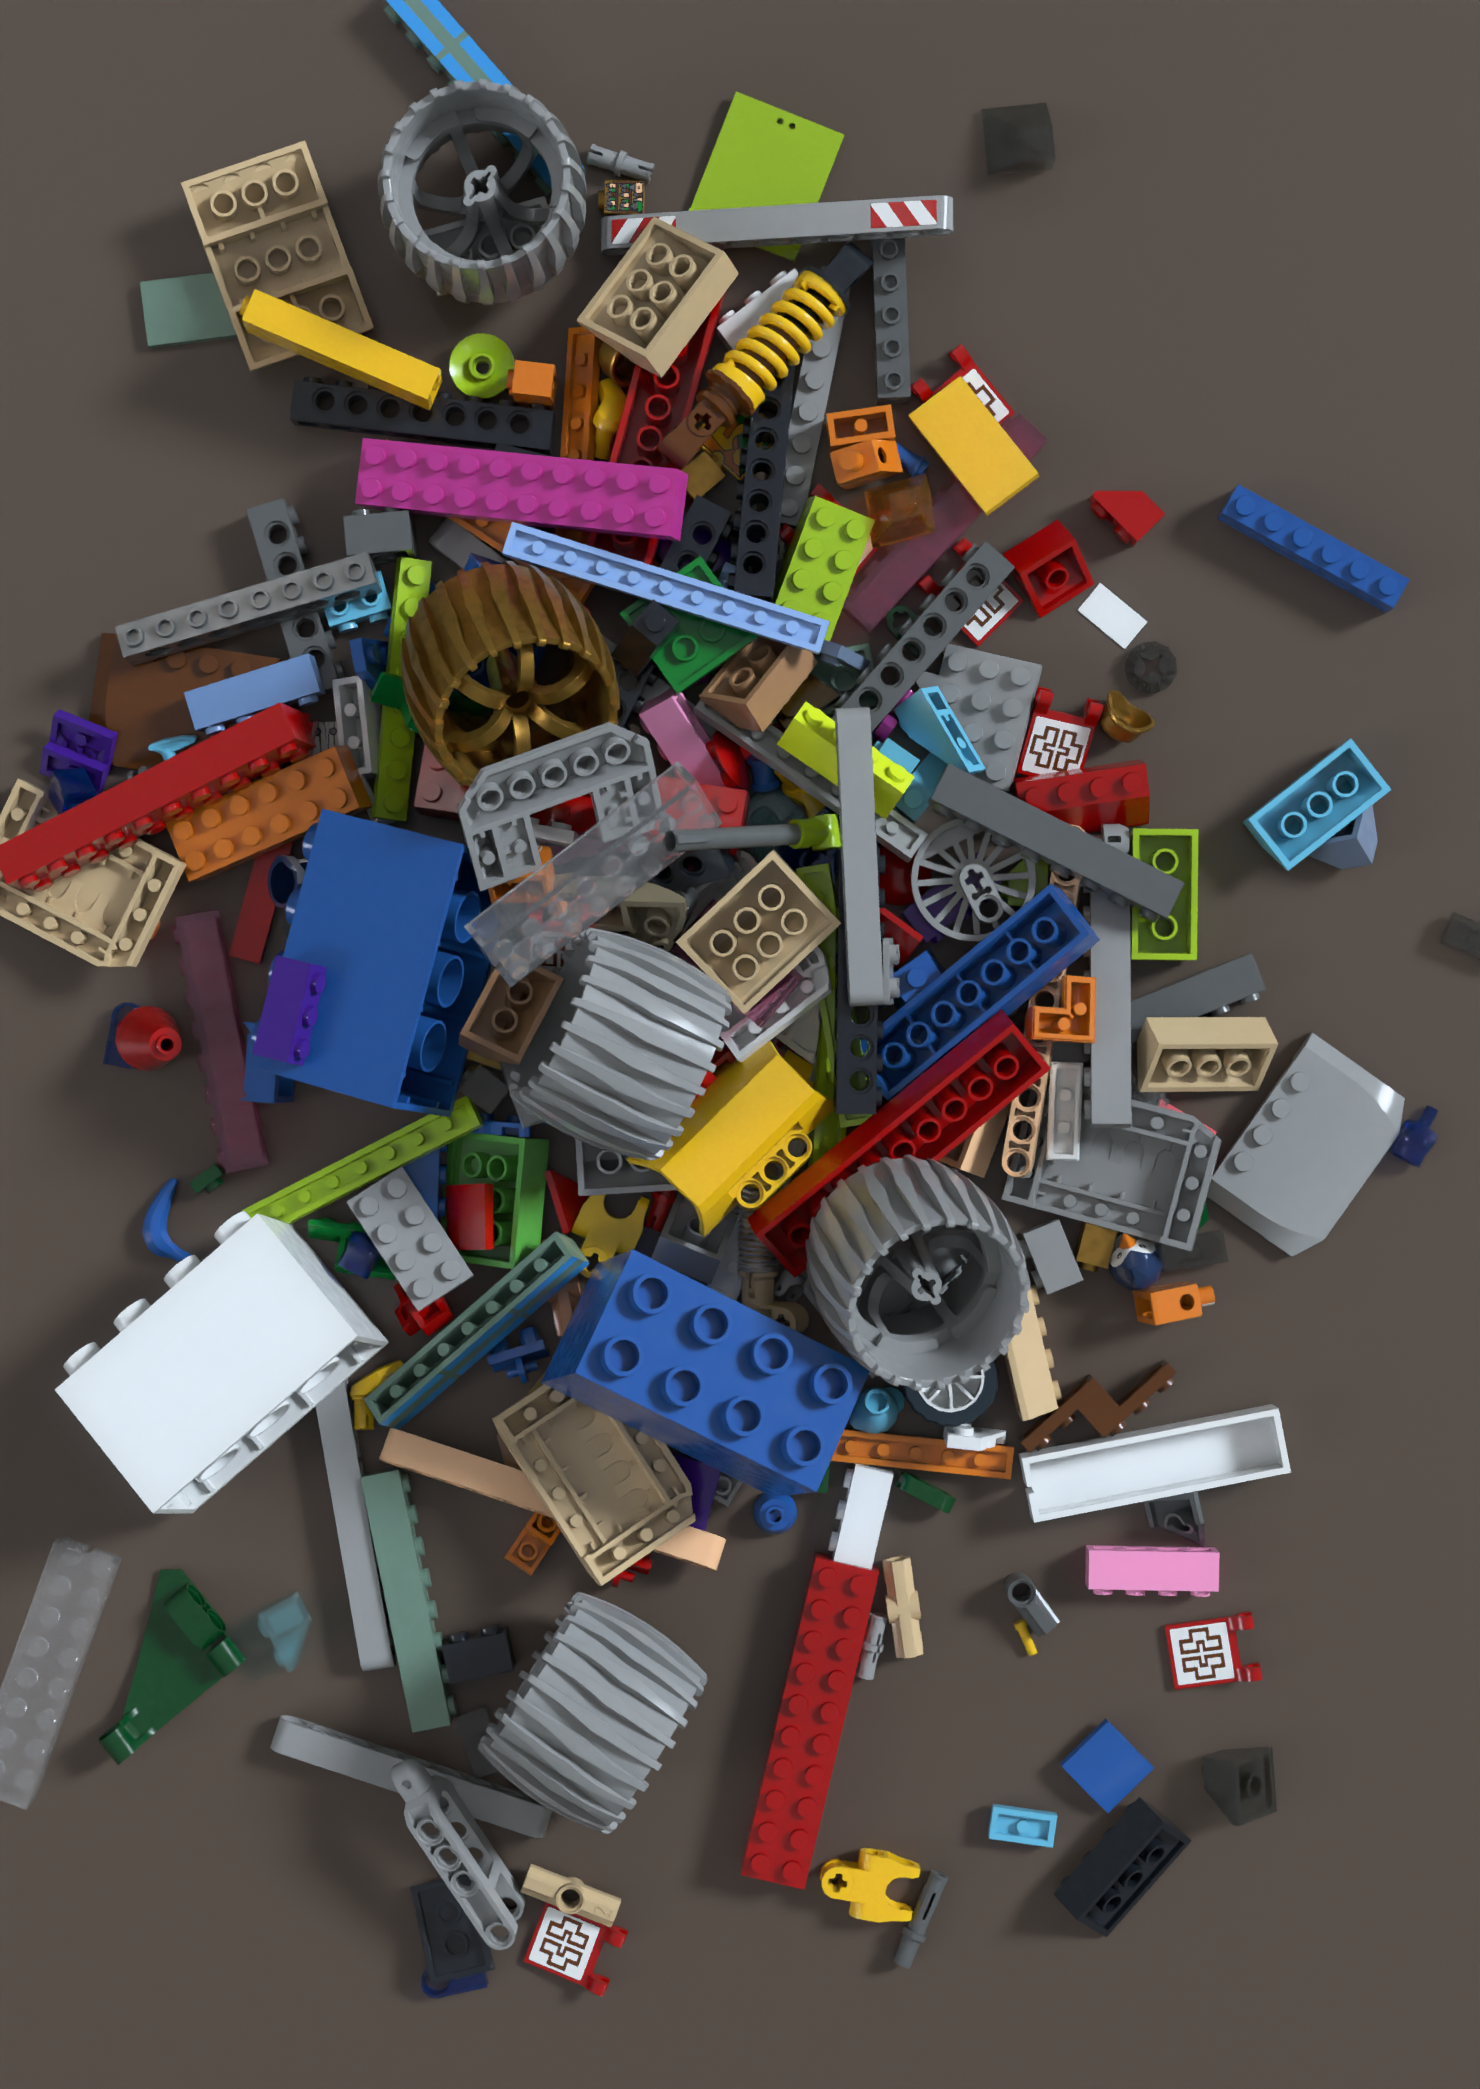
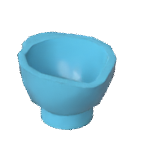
(877, 1409)

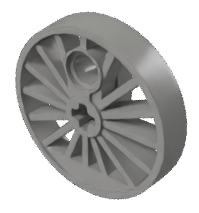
(949, 836)

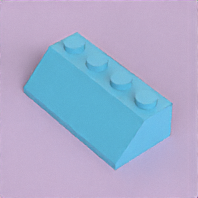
(1317, 805)

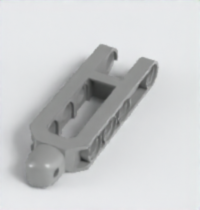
(488, 1874)

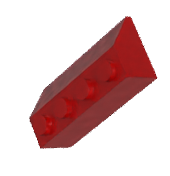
(1091, 794)

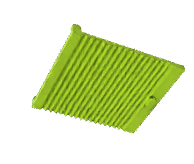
(767, 162)

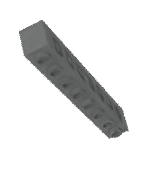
(993, 569)
(248, 609)

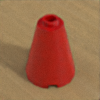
(148, 1038)

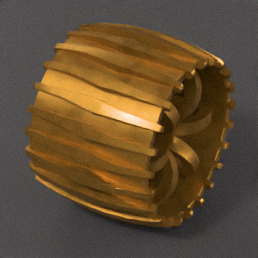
(480, 618)

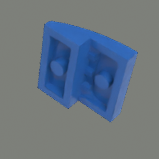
(1106, 1765)

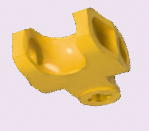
(606, 1233)
(866, 1884)

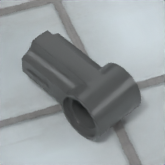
(1031, 1605)

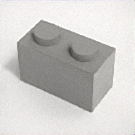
(1051, 1256)

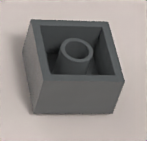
(381, 535)

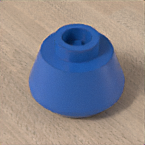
(783, 1506)

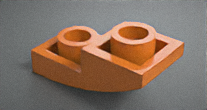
(533, 1542)

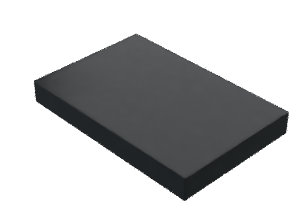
(447, 1935)

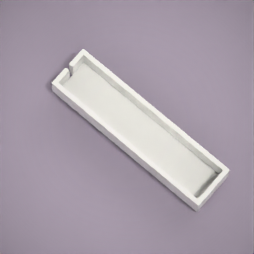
(1154, 1463)

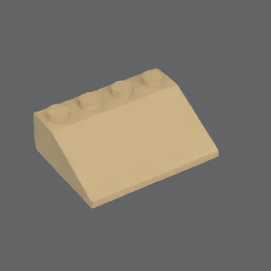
(658, 295)
(758, 931)

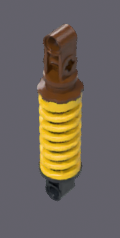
(769, 345)

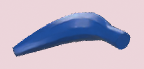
(155, 1225)

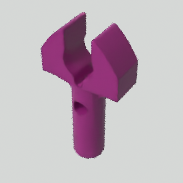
(890, 720)

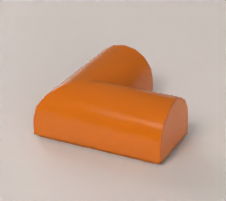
(1072, 1021)

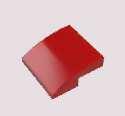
(470, 1216)

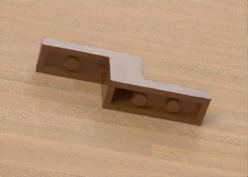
(1098, 1407)

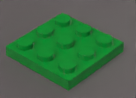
(698, 643)

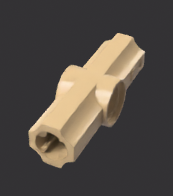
(903, 1607)
(591, 1904)

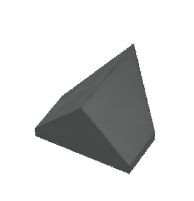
(1178, 1516)

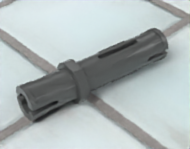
(915, 1929)

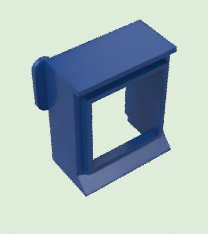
(261, 1085)

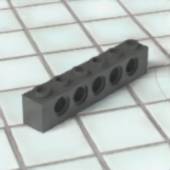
(890, 321)
(264, 521)

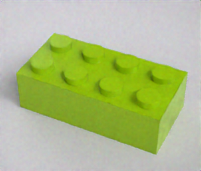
(822, 560)
(1176, 855)

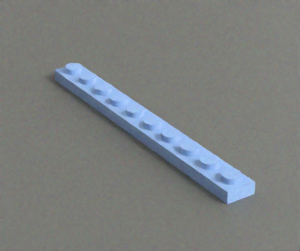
(665, 588)

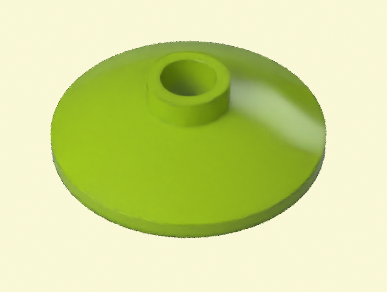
(477, 350)

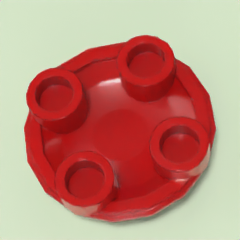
(731, 761)
(898, 878)

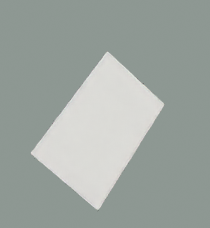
(1112, 615)

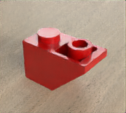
(1128, 511)

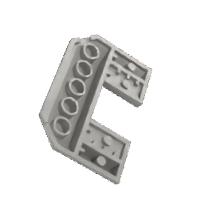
(499, 802)

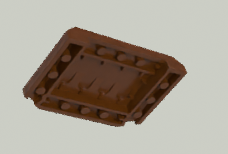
(149, 698)

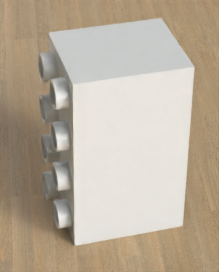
(218, 1363)

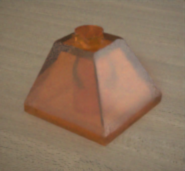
(900, 510)

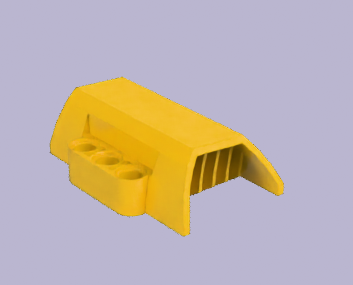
(738, 1132)

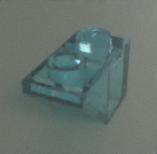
(287, 1627)

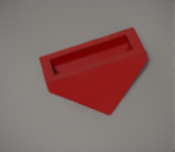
(565, 1198)

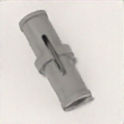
(620, 163)
(871, 1645)

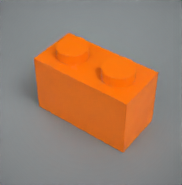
(533, 383)
(859, 425)

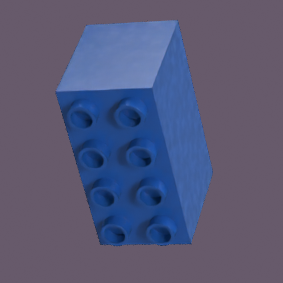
(400, 965)
(706, 1375)

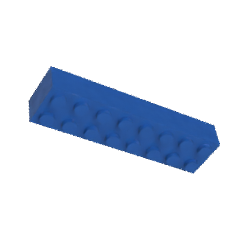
(990, 977)

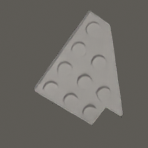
(992, 704)

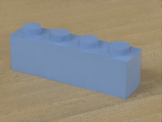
(253, 692)

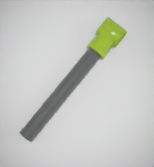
(816, 831)

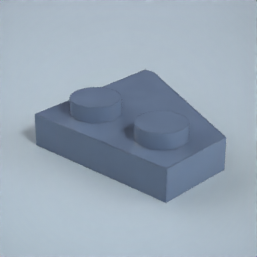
(836, 654)

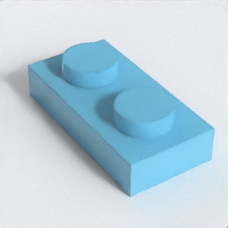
(1022, 1825)

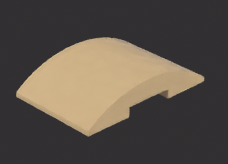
(274, 233)

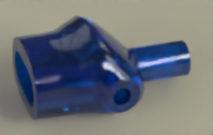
(1415, 1138)
(359, 1255)

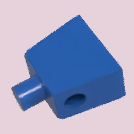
(917, 976)

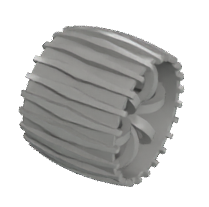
(449, 116)
(622, 1045)
(880, 1220)
(593, 1713)

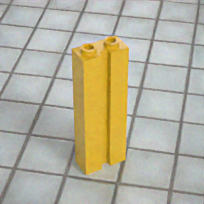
(341, 349)

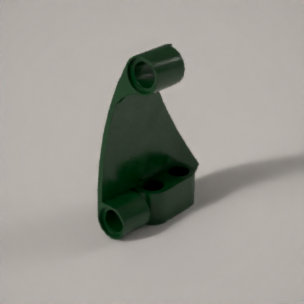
(178, 1662)

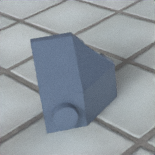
(1351, 845)

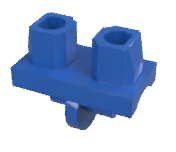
(532, 1349)

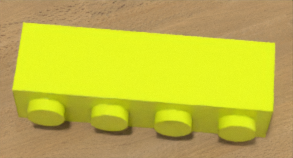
(813, 741)

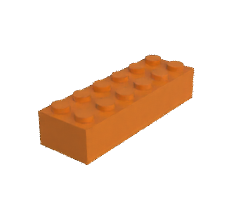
(268, 813)

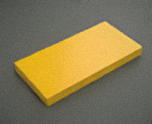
(973, 446)

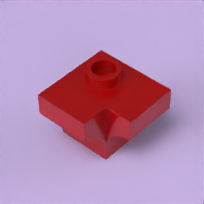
(428, 1319)

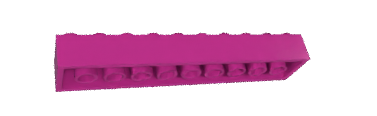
(522, 489)

